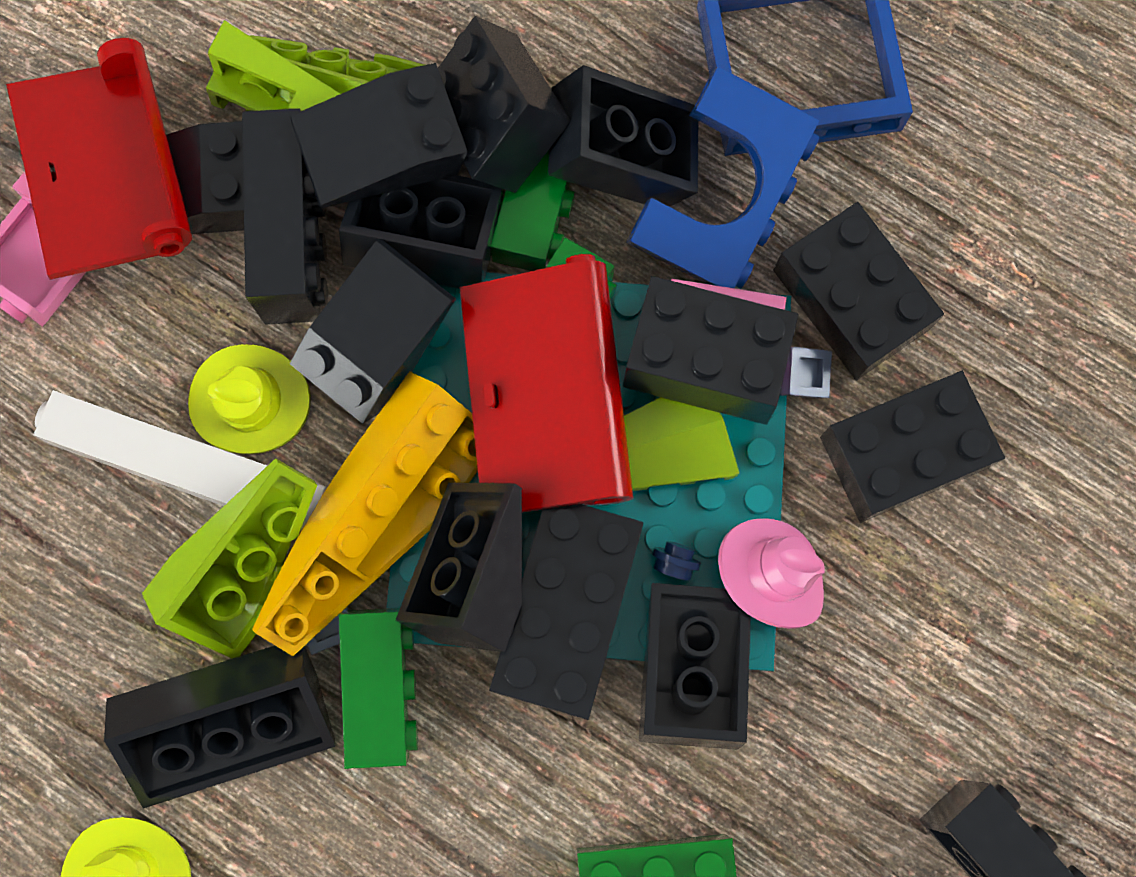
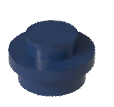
(675, 560)

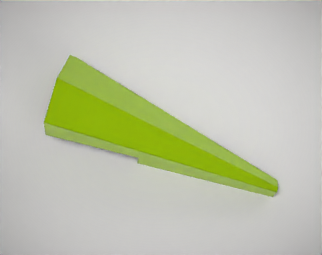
(258, 77)
(677, 445)

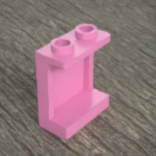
(23, 272)

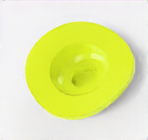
(248, 399)
(125, 850)

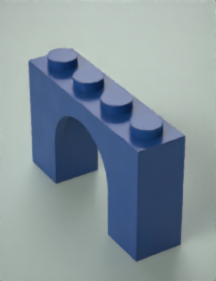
(775, 140)

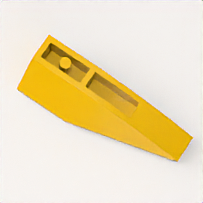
(371, 510)

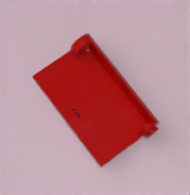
(112, 163)
(557, 382)

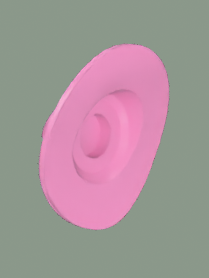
(772, 573)

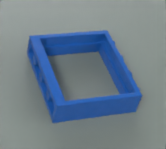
(835, 121)

